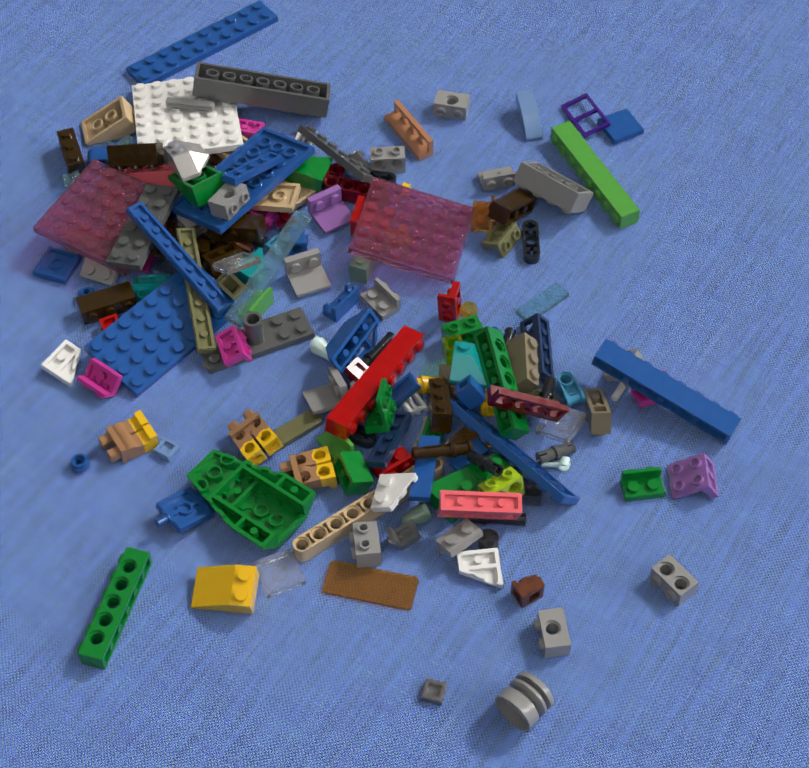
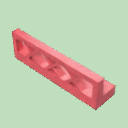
(479, 505)

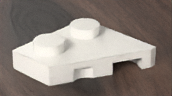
(63, 362)
(391, 490)

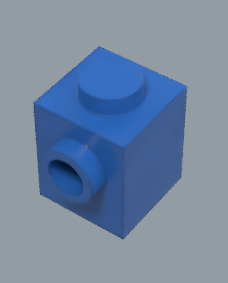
(470, 392)

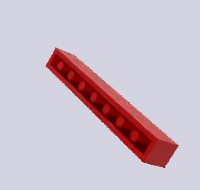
(363, 394)

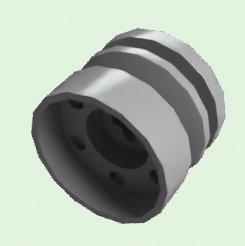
(524, 701)

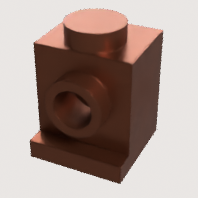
(527, 590)

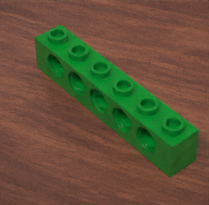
(499, 372)
(100, 654)

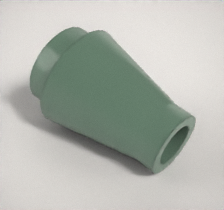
(418, 514)

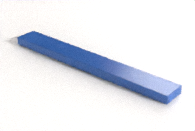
(179, 258)

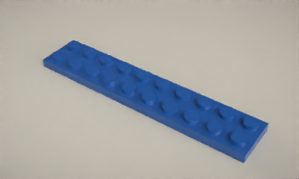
(202, 44)

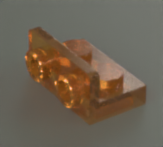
(480, 219)

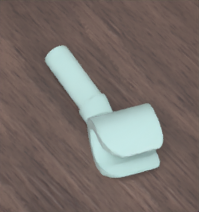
(563, 465)

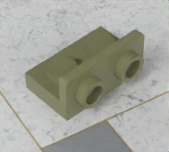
(502, 238)

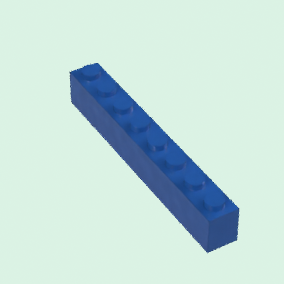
(666, 391)

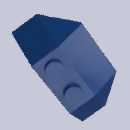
(353, 339)

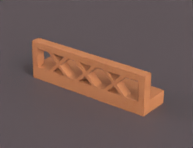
(409, 131)

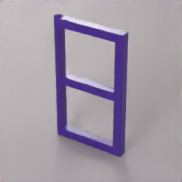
(585, 115)

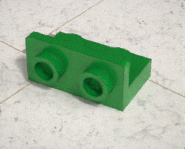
(642, 484)

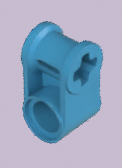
(571, 392)

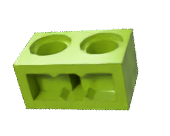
(508, 482)

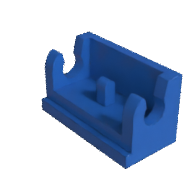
(342, 303)

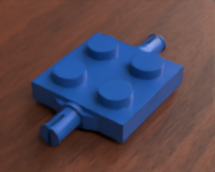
(183, 510)

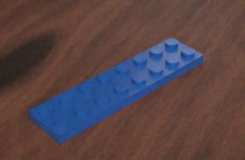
(514, 455)

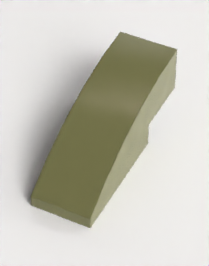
(231, 285)

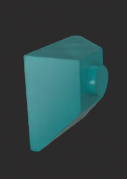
(466, 362)

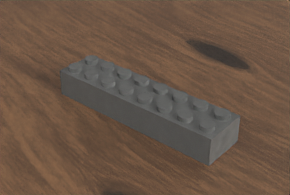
(261, 89)

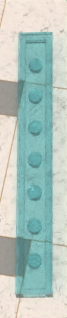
(268, 267)

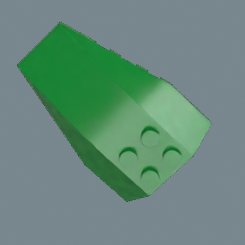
(252, 499)

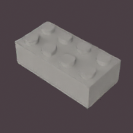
(553, 187)

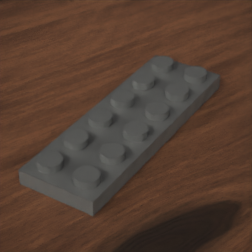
(132, 244)

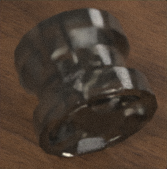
(489, 535)

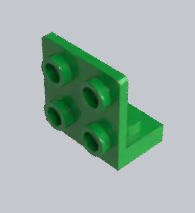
(382, 416)

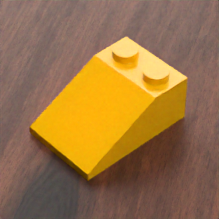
(226, 588)

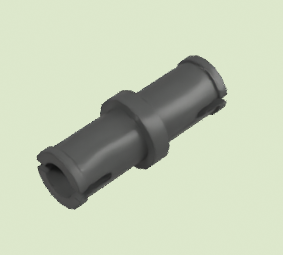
(555, 452)

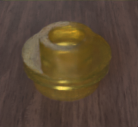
(468, 309)

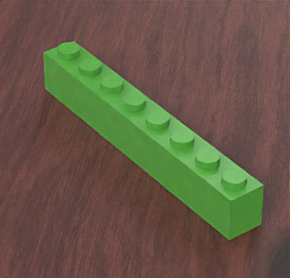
(594, 175)

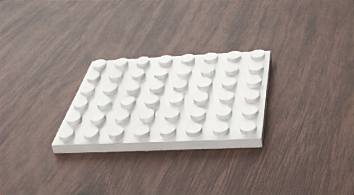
(156, 123)

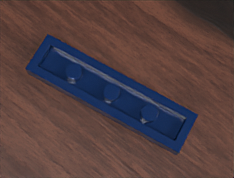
(389, 441)

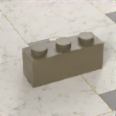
(524, 361)

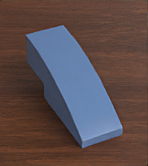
(529, 115)

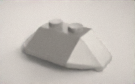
(185, 159)

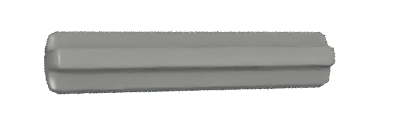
(190, 104)

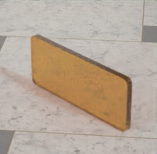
(370, 585)

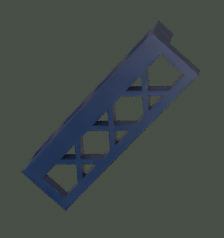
(541, 332)

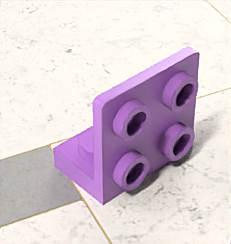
(329, 210)
(692, 476)

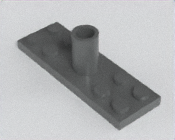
(266, 336)

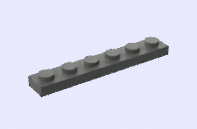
(338, 155)

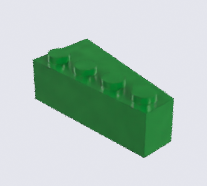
(463, 480)

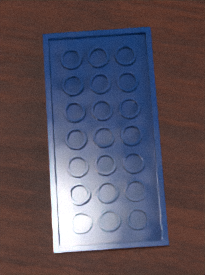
(262, 142)
(151, 336)

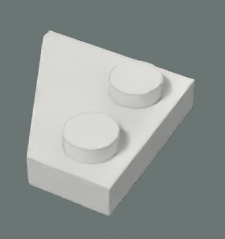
(481, 566)

